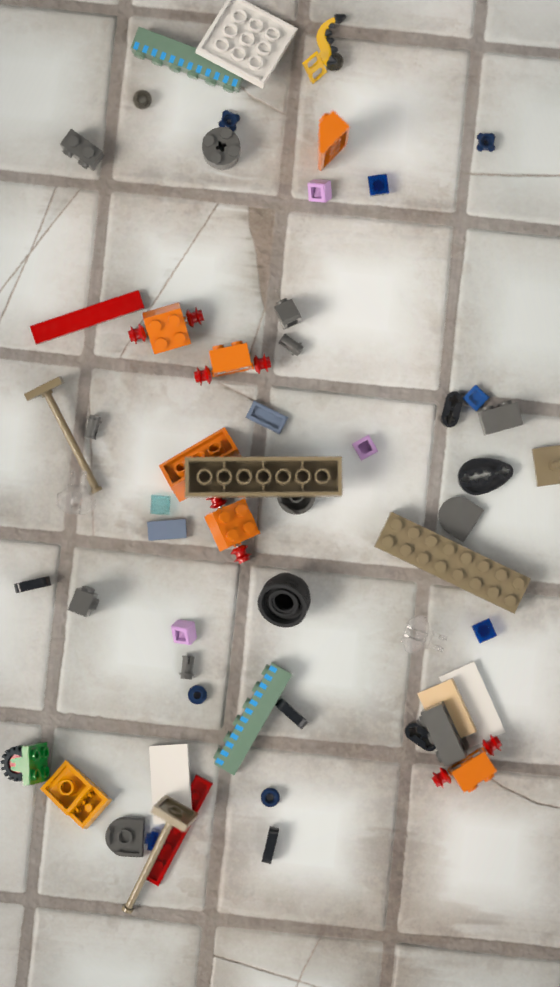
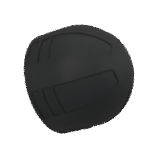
(284, 600)

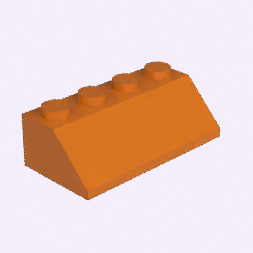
(331, 137)
(215, 445)

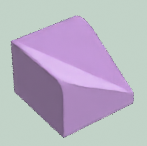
(319, 190)
(364, 447)
(184, 632)

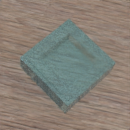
(160, 505)

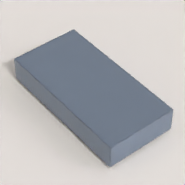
(266, 417)
(167, 529)

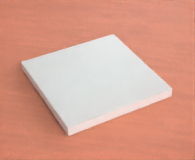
(246, 41)

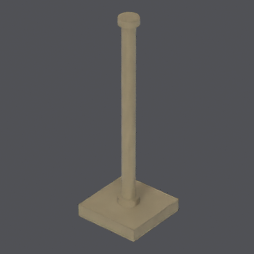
(46, 391)
(547, 465)
(175, 815)

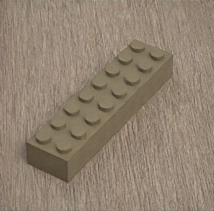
(263, 477)
(452, 562)

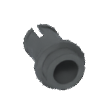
(291, 345)
(92, 426)
(187, 667)

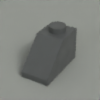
(287, 313)

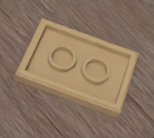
(449, 693)

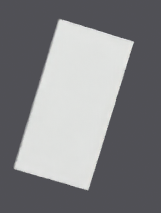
(477, 703)
(170, 775)

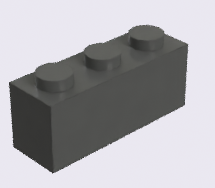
(443, 733)

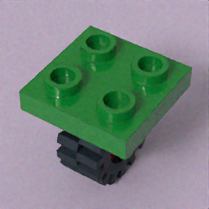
(27, 763)

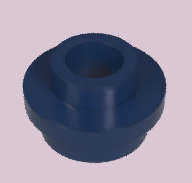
(202, 690)
(270, 803)

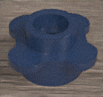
(226, 115)
(485, 137)

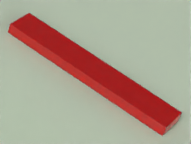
(87, 317)
(199, 791)

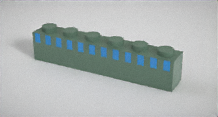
(182, 58)
(253, 718)

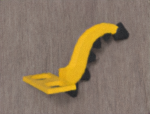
(326, 50)

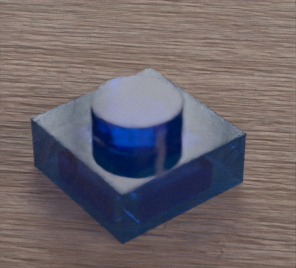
(378, 185)
(484, 630)
(151, 838)

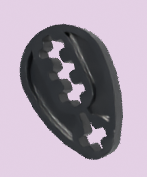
(478, 465)

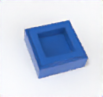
(475, 398)

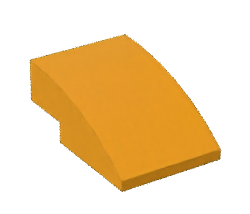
(76, 794)

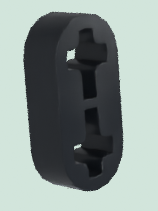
(447, 408)
(32, 584)
(291, 713)
(418, 740)
(270, 845)

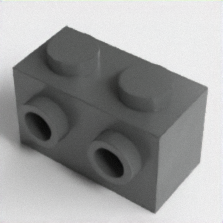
(81, 149)
(500, 418)
(84, 601)

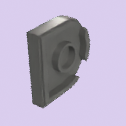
(459, 516)
(126, 836)

